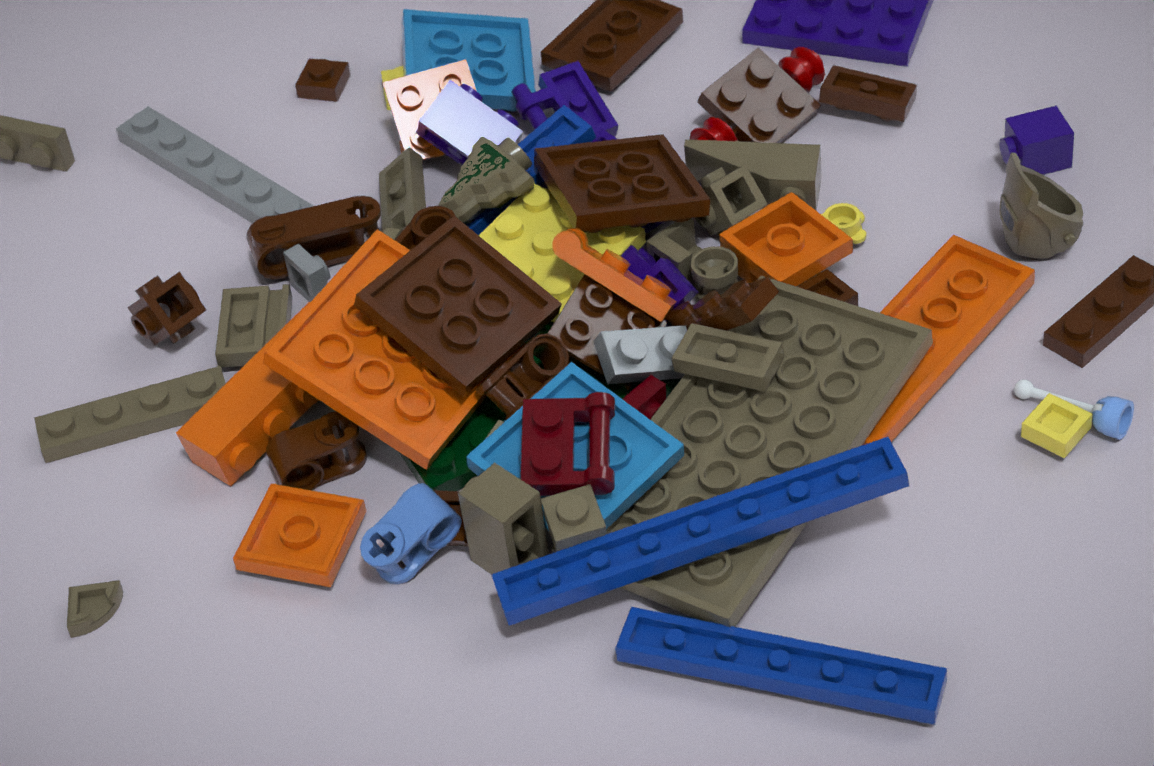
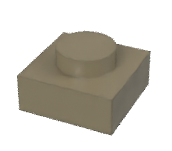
(573, 517)

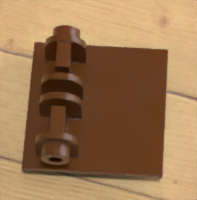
(594, 310)

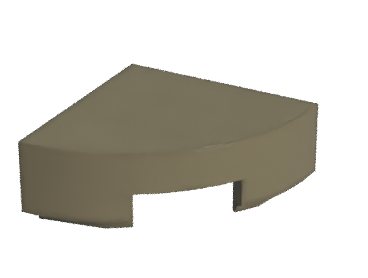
(92, 606)

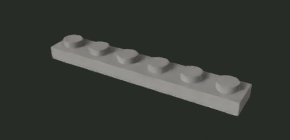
(206, 167)

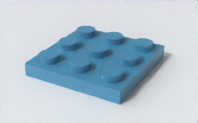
(492, 45)
(638, 446)

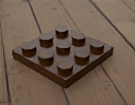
(621, 183)
(457, 305)

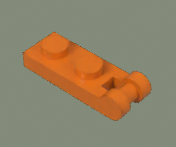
(613, 273)

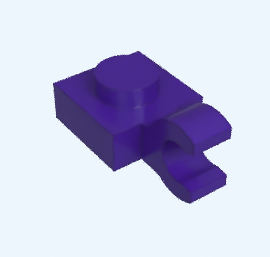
(663, 270)

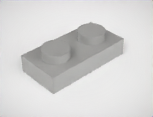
(639, 353)

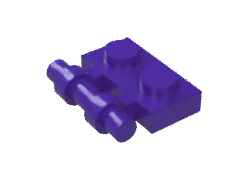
(566, 87)

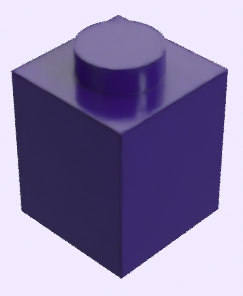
(1040, 140)

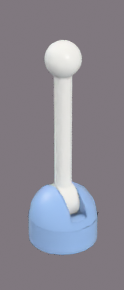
(1110, 414)

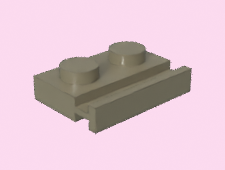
(250, 321)

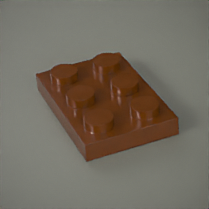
(613, 38)

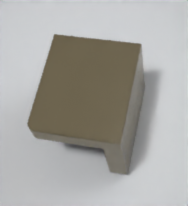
(676, 244)

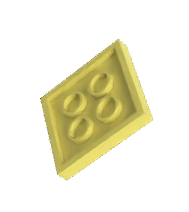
(526, 237)

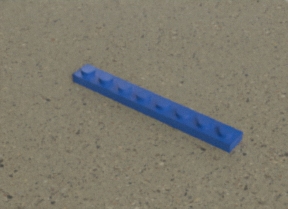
(699, 530)

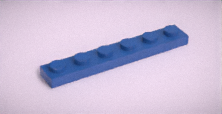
(783, 665)

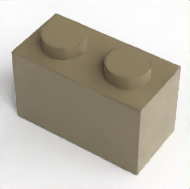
(502, 520)

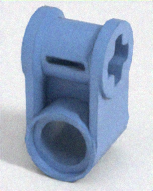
(413, 530)

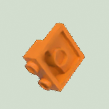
(786, 242)

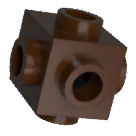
(166, 309)

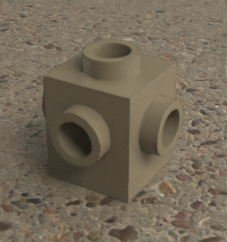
(732, 198)

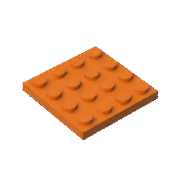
(363, 370)

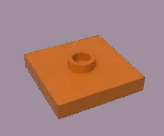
(300, 535)

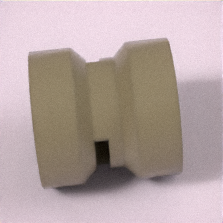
(713, 270)

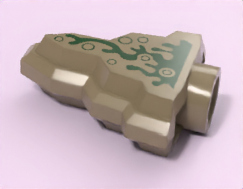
(489, 179)

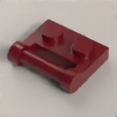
(550, 443)

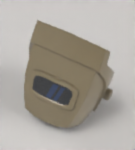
(1037, 213)

